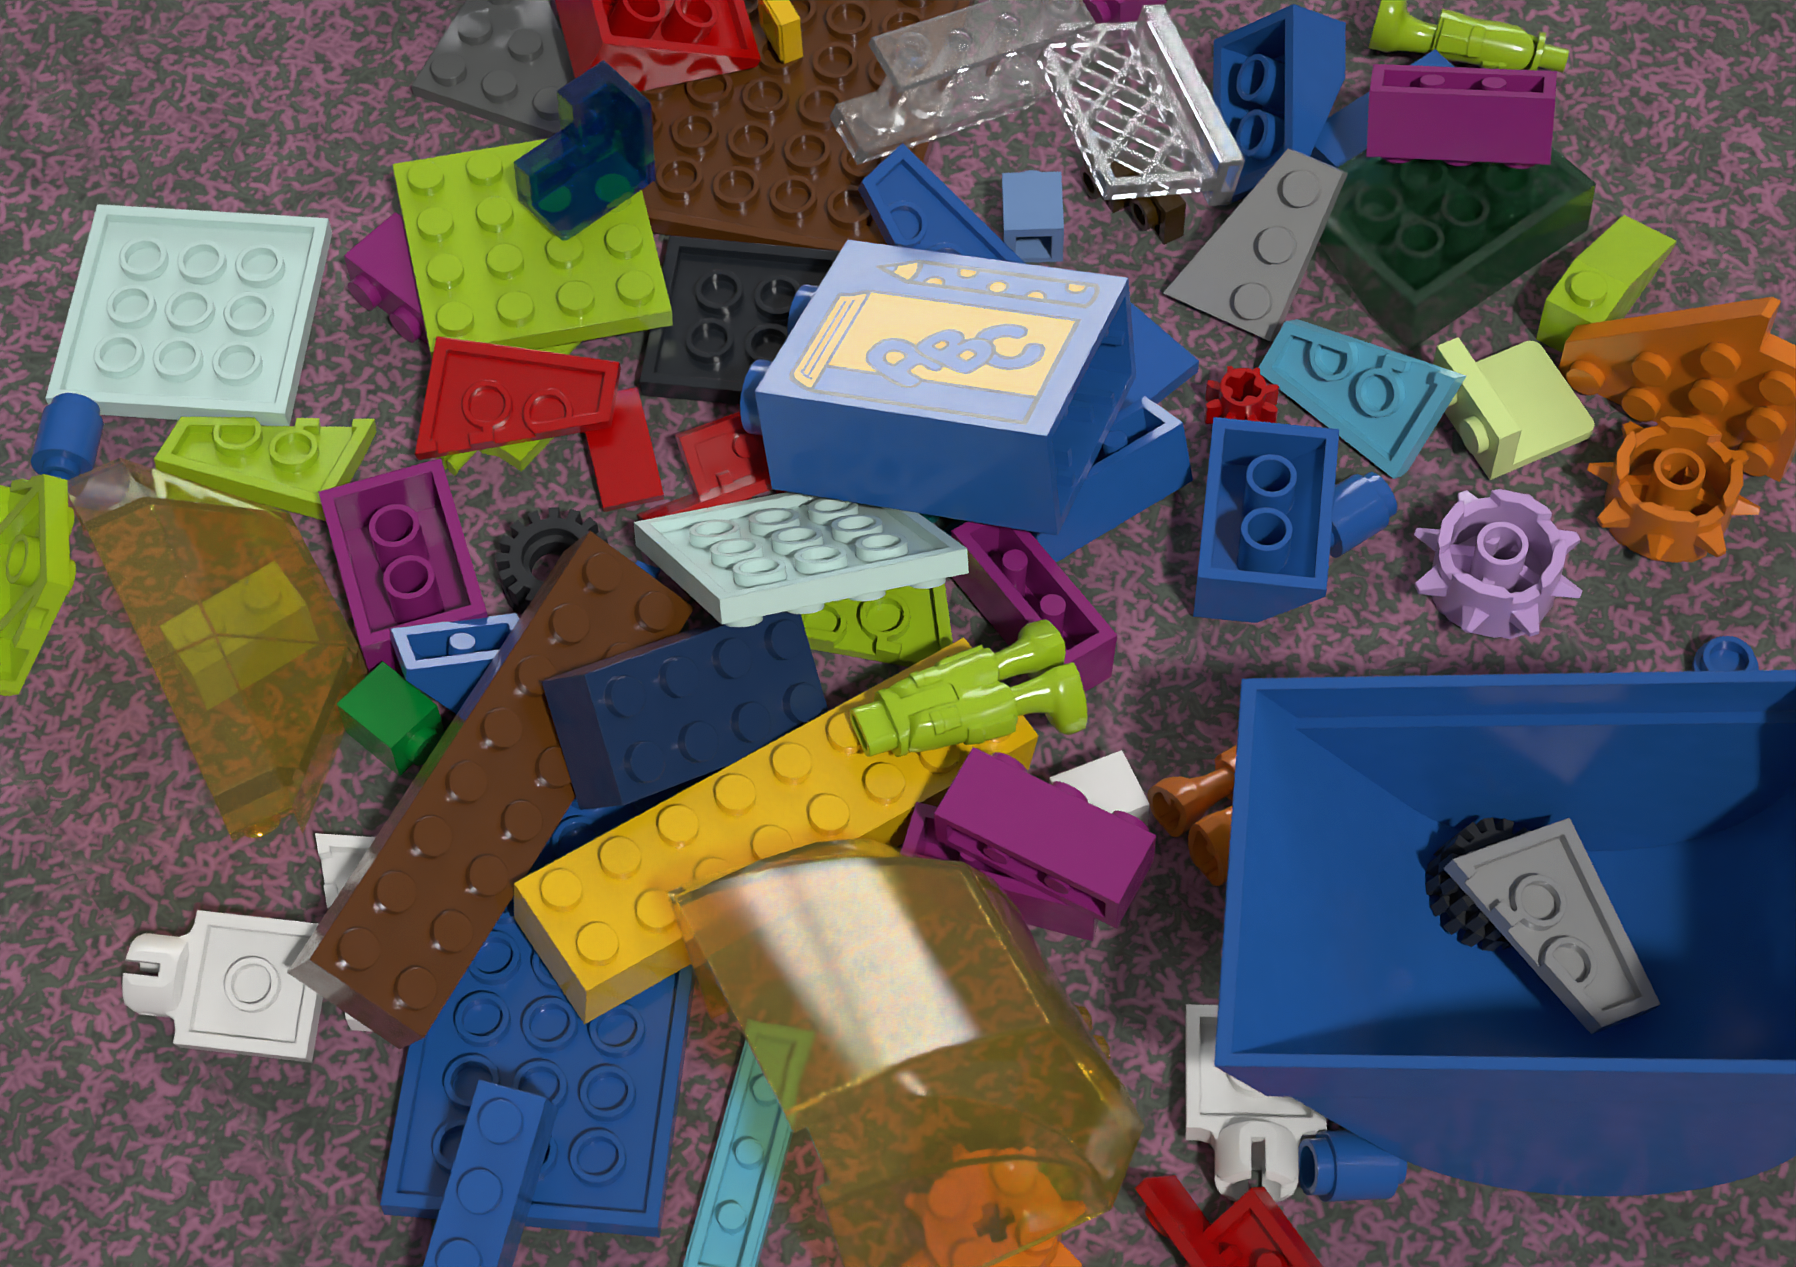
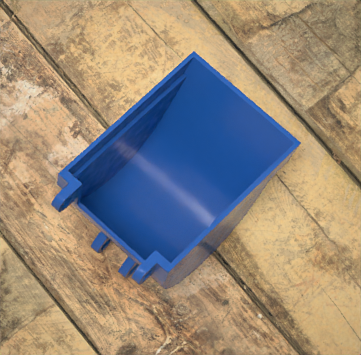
(1462, 1053)

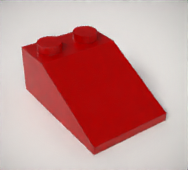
(659, 39)

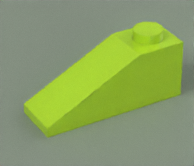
(1603, 280)

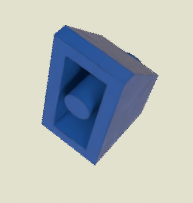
(450, 656)

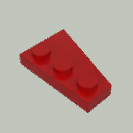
(509, 396)

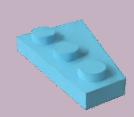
(1369, 393)

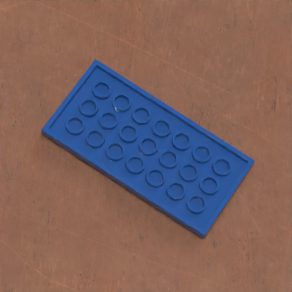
(518, 1030)

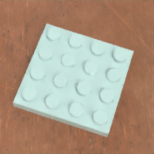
(192, 313)
(796, 554)

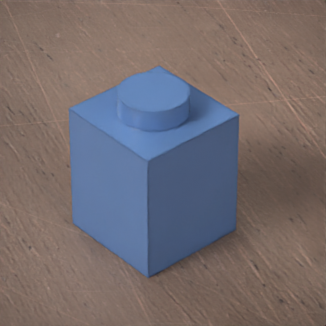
(1033, 215)

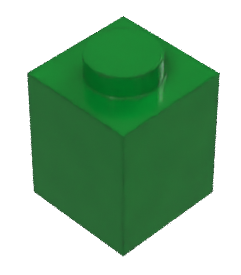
(391, 719)

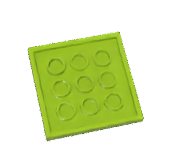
(505, 278)

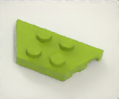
(33, 570)

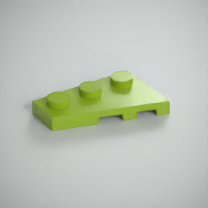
(267, 463)

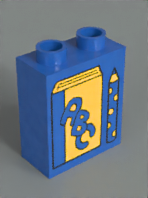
(945, 385)

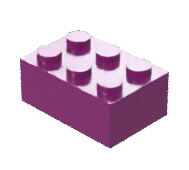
(401, 555)

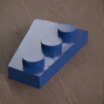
(923, 213)

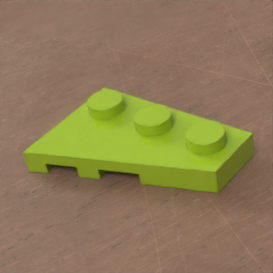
(893, 629)

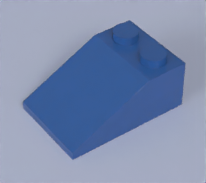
(1277, 85)

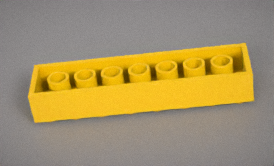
(605, 908)

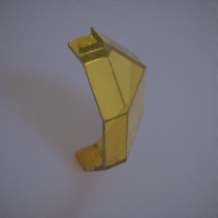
(232, 631)

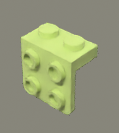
(1512, 406)

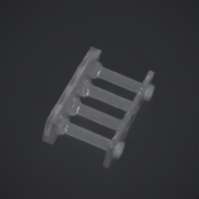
(956, 73)

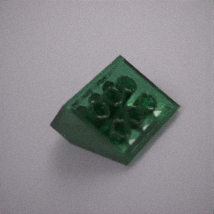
(1441, 237)

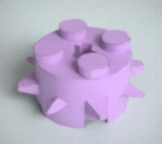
(1497, 564)

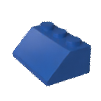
(1265, 519)

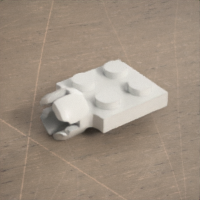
(229, 986)
(1238, 1121)

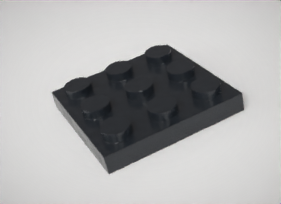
(726, 314)

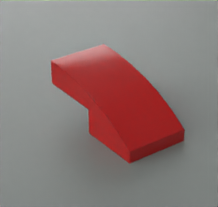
(625, 456)

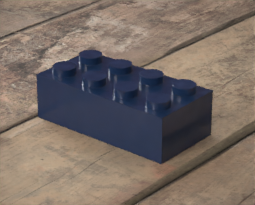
(682, 707)

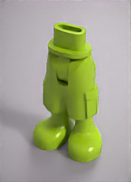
(1464, 39)
(966, 702)

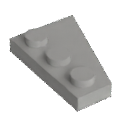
(1263, 247)
(1560, 921)

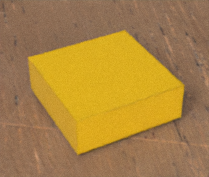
(782, 28)

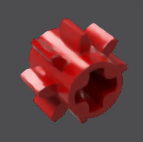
(1241, 397)

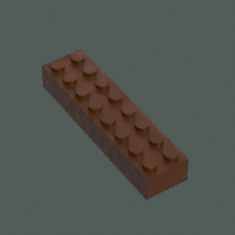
(478, 804)

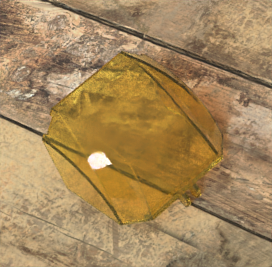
(915, 1049)

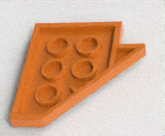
(1700, 366)

